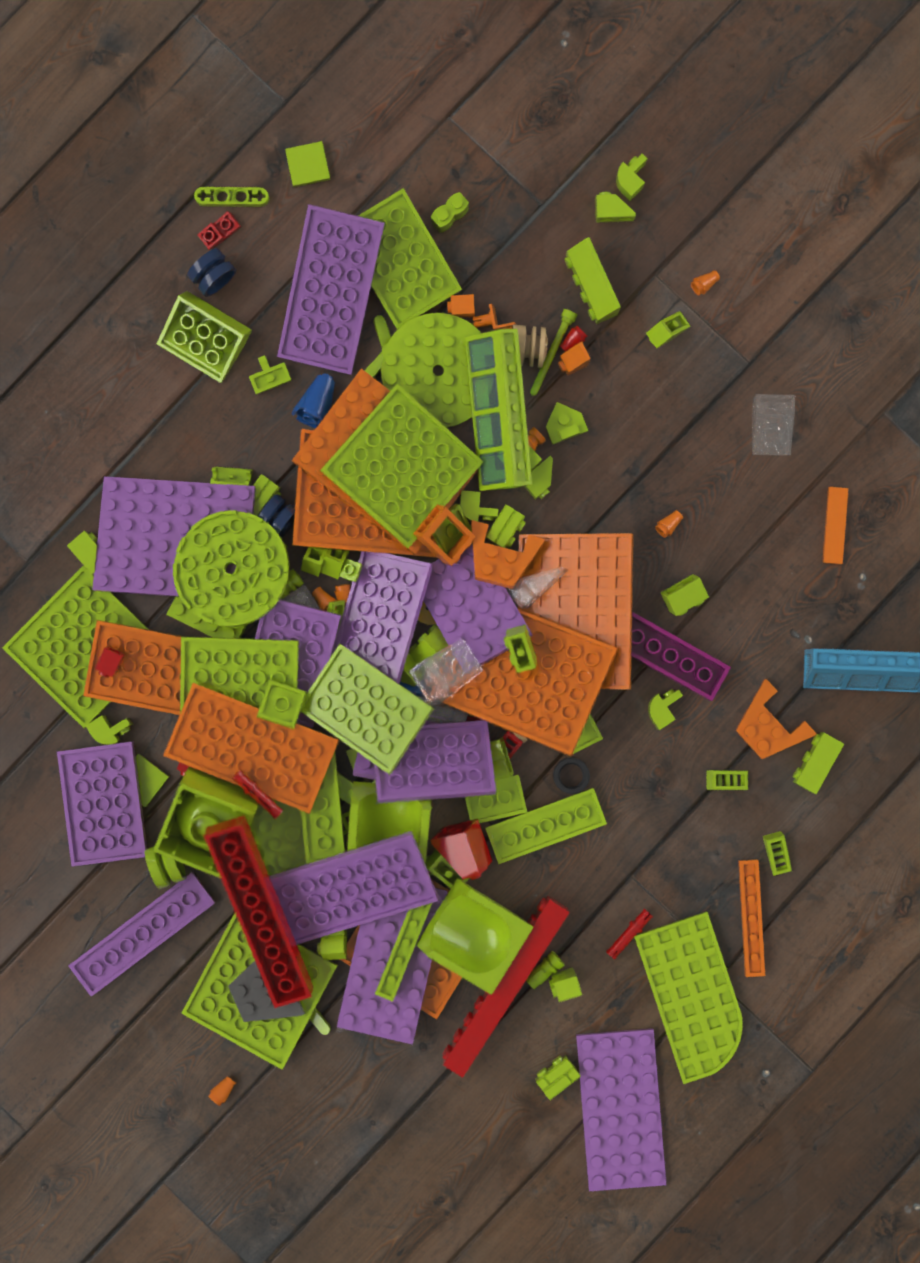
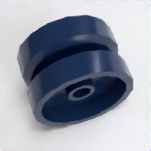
(211, 272)
(277, 515)

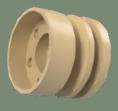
(532, 345)

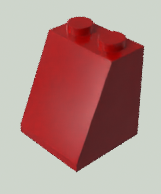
(464, 848)

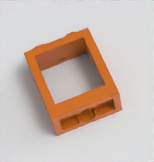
(430, 525)

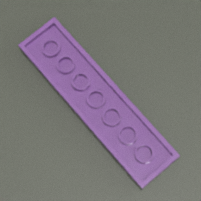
(142, 934)

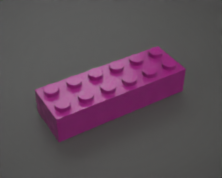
(676, 658)

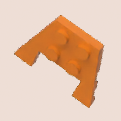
(499, 564)
(763, 730)

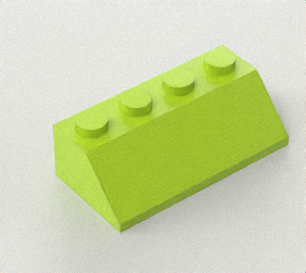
(592, 281)

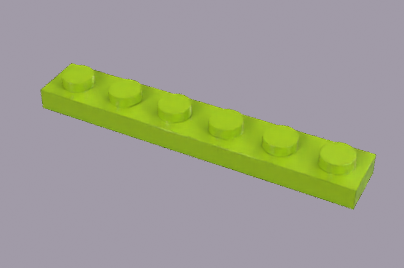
(402, 952)

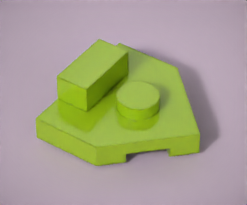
(565, 424)

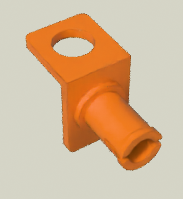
(491, 319)

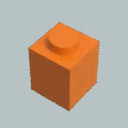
(461, 306)

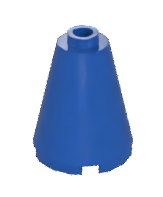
(315, 401)

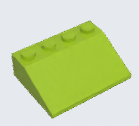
(203, 336)

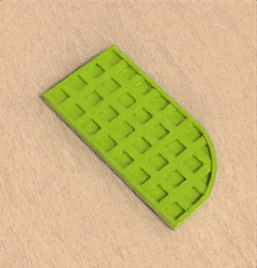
(692, 994)

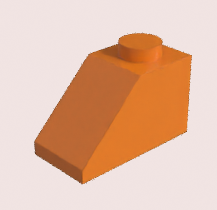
(574, 359)

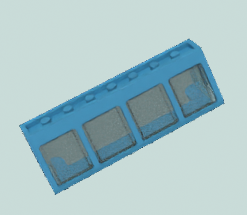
(862, 670)

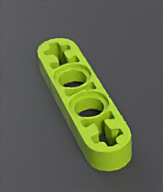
(231, 199)

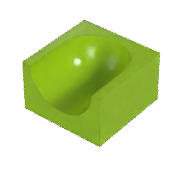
(199, 804)
(380, 821)
(474, 936)

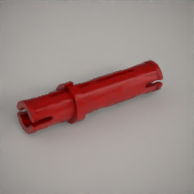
(257, 794)
(627, 936)

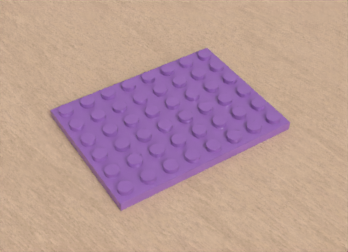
(145, 524)

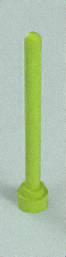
(567, 319)

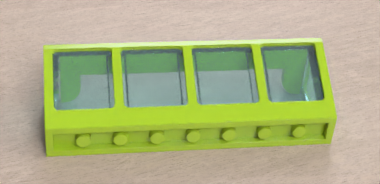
(498, 409)

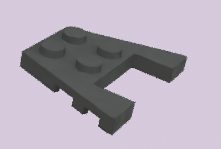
(253, 998)

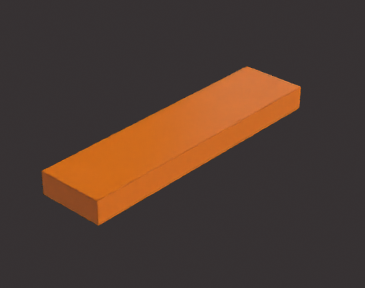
(835, 525)

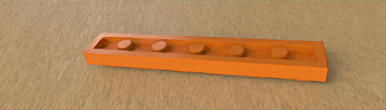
(751, 918)

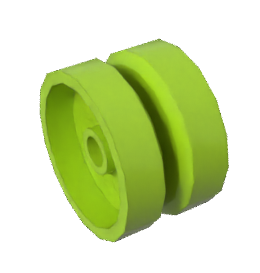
(164, 869)

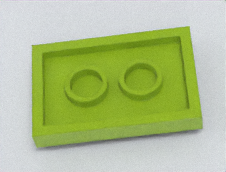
(505, 803)

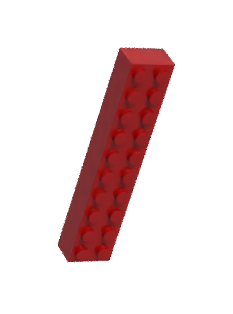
(259, 911)
(491, 1008)

